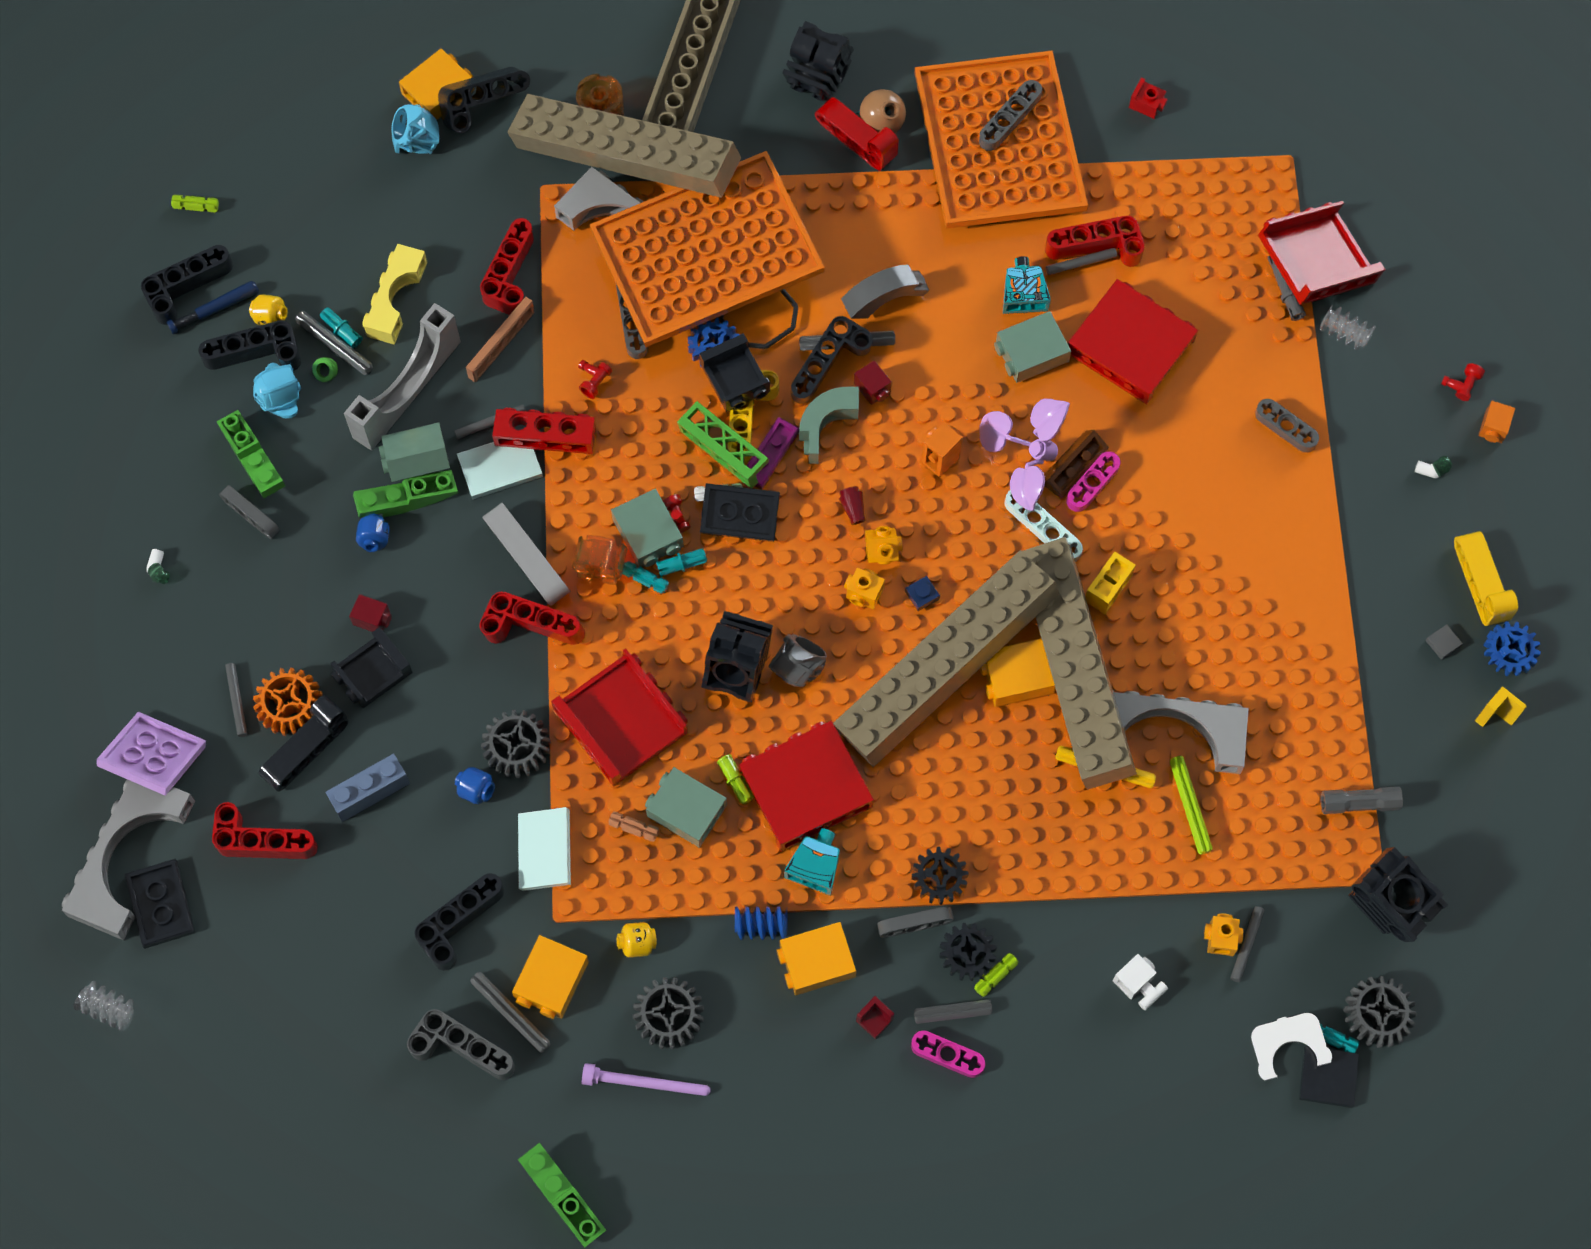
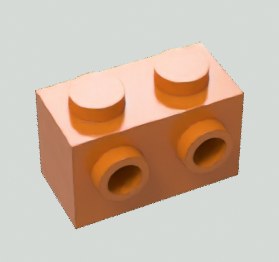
(941, 448)

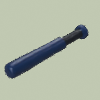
(225, 301)

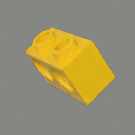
(1110, 582)

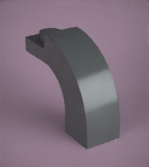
(882, 287)

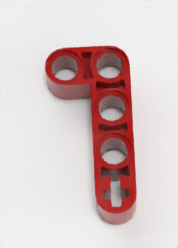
(872, 146)
(1063, 244)
(511, 264)
(534, 622)
(265, 837)

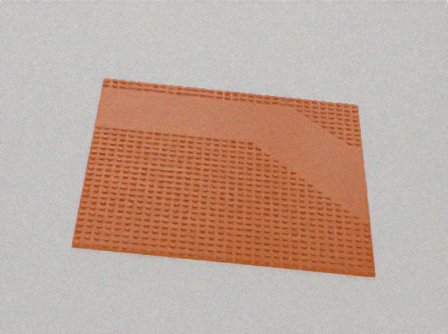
(1224, 518)

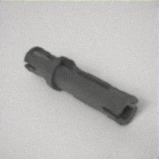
(1295, 310)

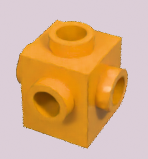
(883, 545)
(864, 588)
(1223, 935)

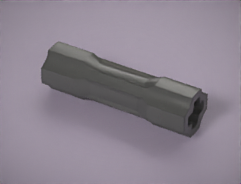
(1360, 800)

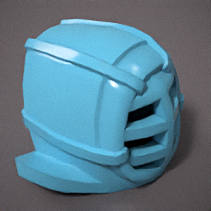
(419, 134)
(277, 390)

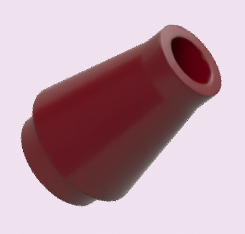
(853, 505)

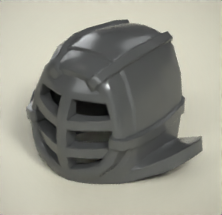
(798, 660)

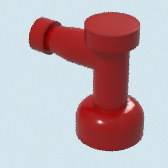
(1473, 373)
(589, 388)
(673, 504)

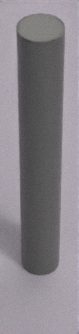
(1081, 261)
(480, 425)
(236, 700)
(1247, 944)

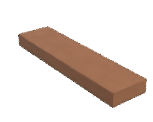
(500, 339)

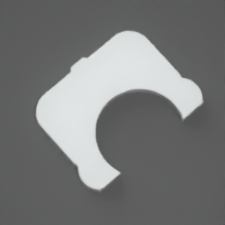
(1273, 1035)

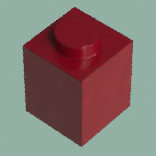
(873, 383)
(370, 614)

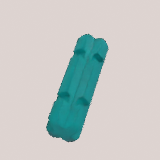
(645, 577)
(1339, 1040)

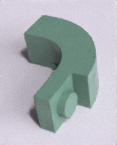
(826, 408)

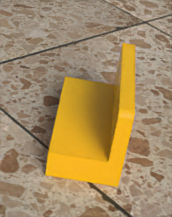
(1504, 705)

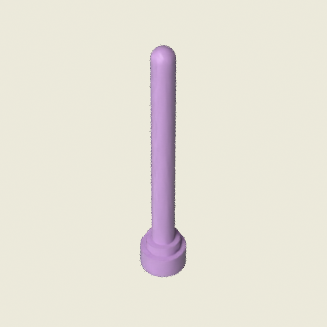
(593, 1075)

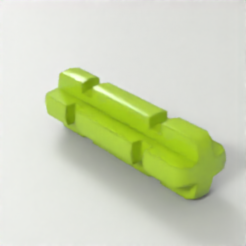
(194, 203)
(996, 974)

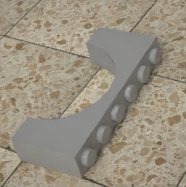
(593, 197)
(436, 342)
(1220, 725)
(91, 895)

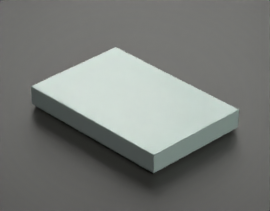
(497, 468)
(544, 849)

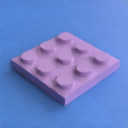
(151, 753)

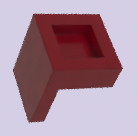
(875, 1017)

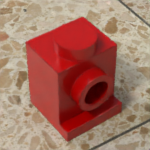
(1148, 99)

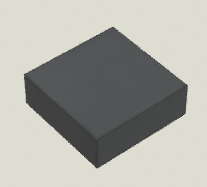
(1444, 642)

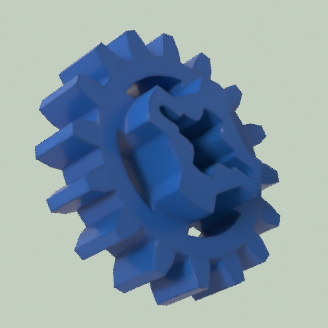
(712, 334)
(1509, 638)

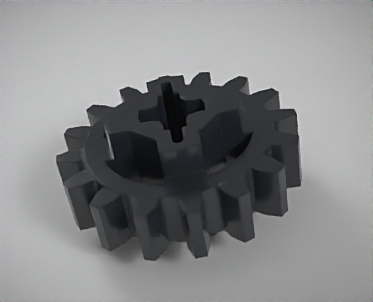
(929, 875)
(957, 952)

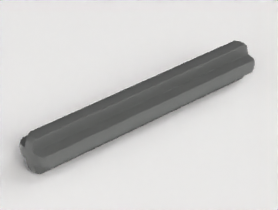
(880, 338)
(334, 343)
(510, 1012)

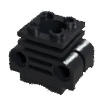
(818, 61)
(737, 656)
(1416, 895)

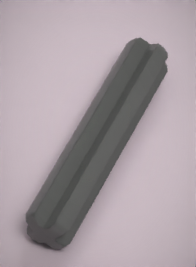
(953, 1011)

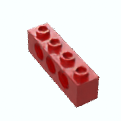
(553, 440)

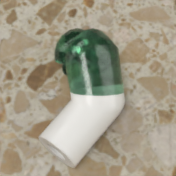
(1435, 469)
(155, 569)

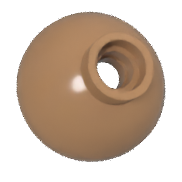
(873, 110)

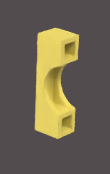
(404, 268)

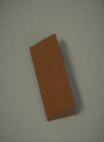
(1074, 463)

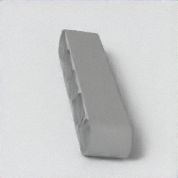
(526, 554)

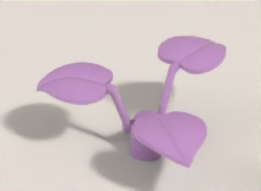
(1047, 419)

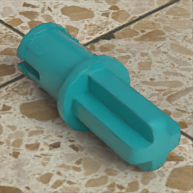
(341, 328)
(681, 562)

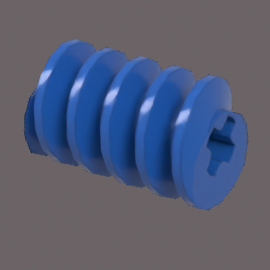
(760, 923)

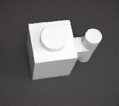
(1136, 977)

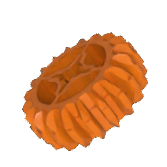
(294, 682)

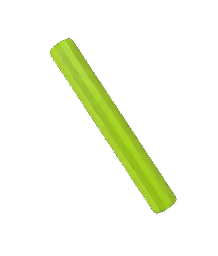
(1191, 805)

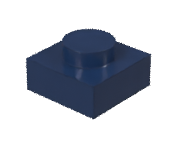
(922, 593)

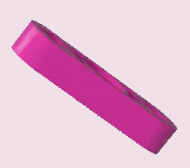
(1092, 492)
(969, 1054)

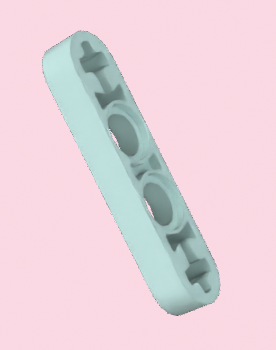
(1046, 522)

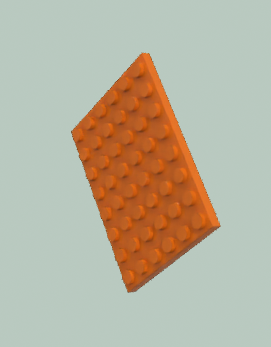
(1030, 171)
(705, 254)

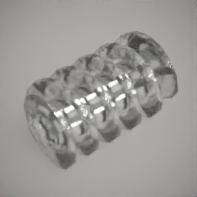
(1347, 328)
(105, 1006)

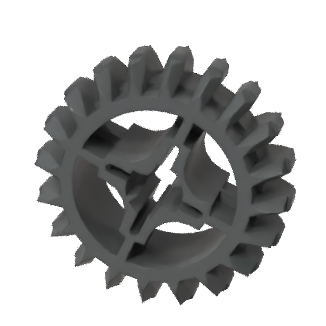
(497, 737)
(1400, 1011)
(671, 1035)

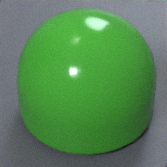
(333, 367)

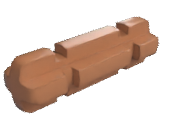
(633, 826)

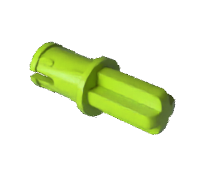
(735, 779)

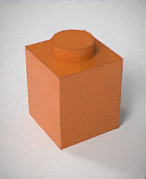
(1496, 422)

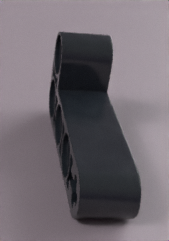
(483, 94)
(189, 280)
(248, 349)
(825, 361)
(305, 744)
(463, 917)

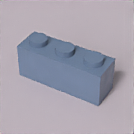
(367, 787)

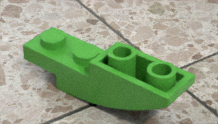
(250, 454)
(406, 496)
(561, 1195)

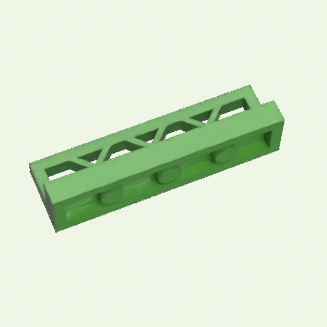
(718, 452)

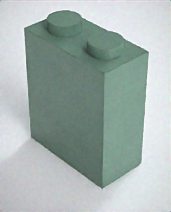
(1032, 347)
(414, 452)
(647, 528)
(685, 806)

